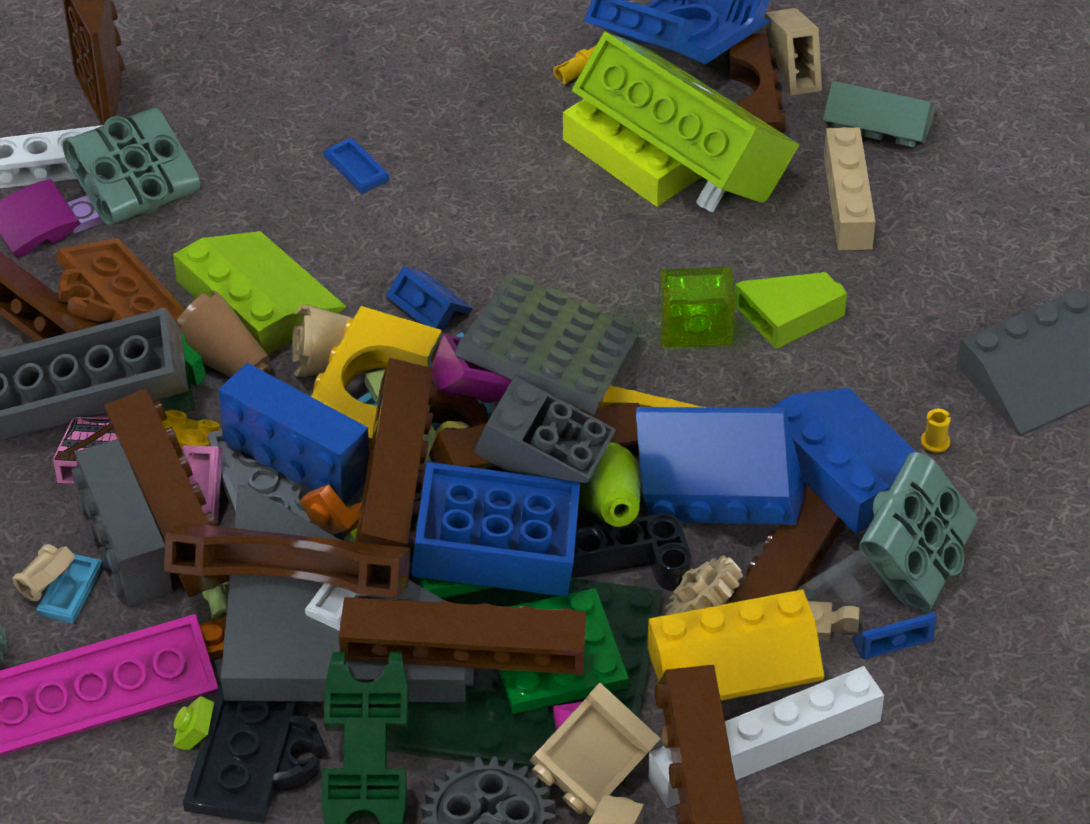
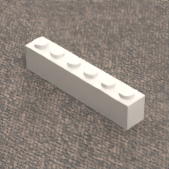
(788, 727)

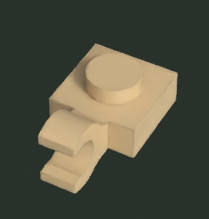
(840, 621)

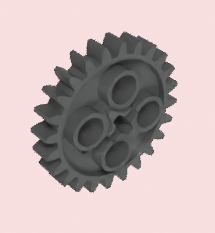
(468, 795)

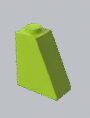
(790, 305)

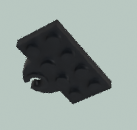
(250, 756)

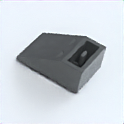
(542, 435)

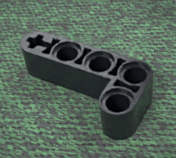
(645, 541)

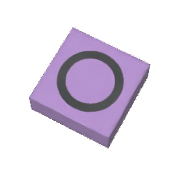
(85, 213)

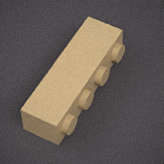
(849, 189)

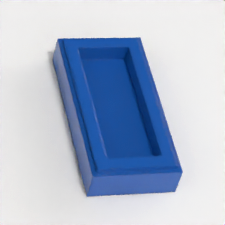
(356, 165)

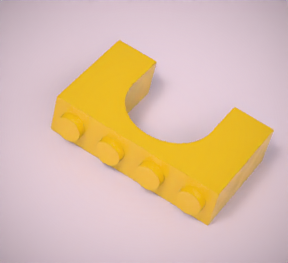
(366, 346)

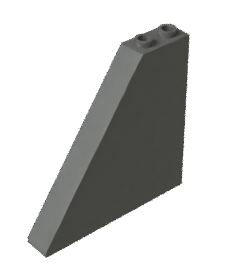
(283, 653)

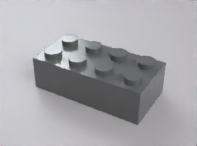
(121, 523)

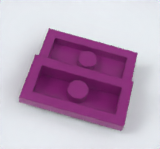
(34, 216)

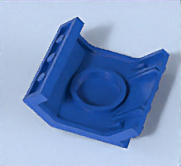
(682, 27)

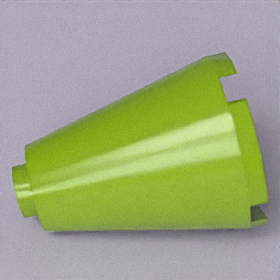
(613, 487)

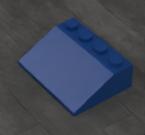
(844, 451)
(719, 465)
(496, 529)

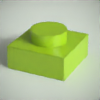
(193, 723)

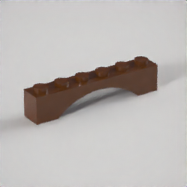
(341, 563)

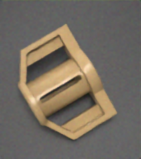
(43, 570)

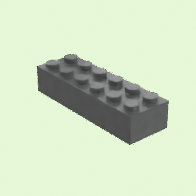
(88, 368)

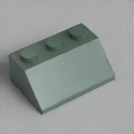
(879, 113)

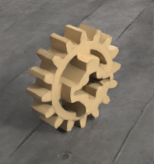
(705, 586)

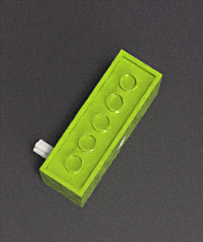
(685, 120)

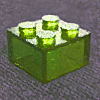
(696, 307)

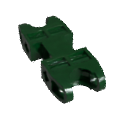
(365, 715)

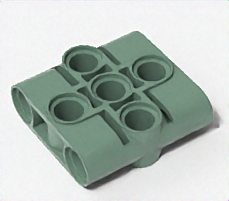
(139, 142)
(918, 532)

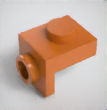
(330, 512)

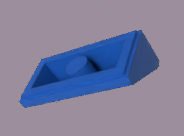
(895, 636)

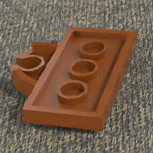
(110, 283)

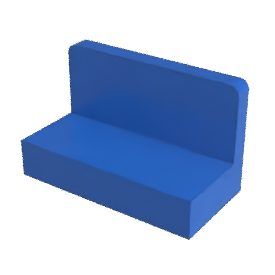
(425, 298)

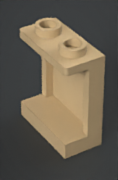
(593, 750)

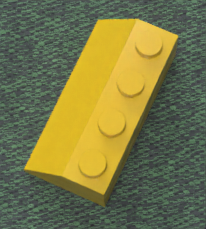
(750, 642)

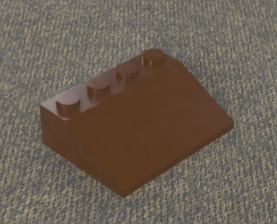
(94, 53)

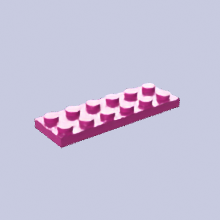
(103, 683)

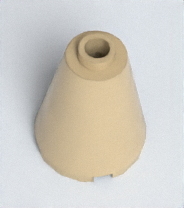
(315, 338)

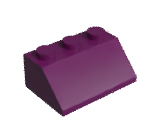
(460, 377)

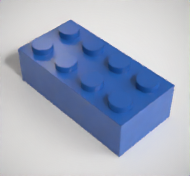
(293, 432)

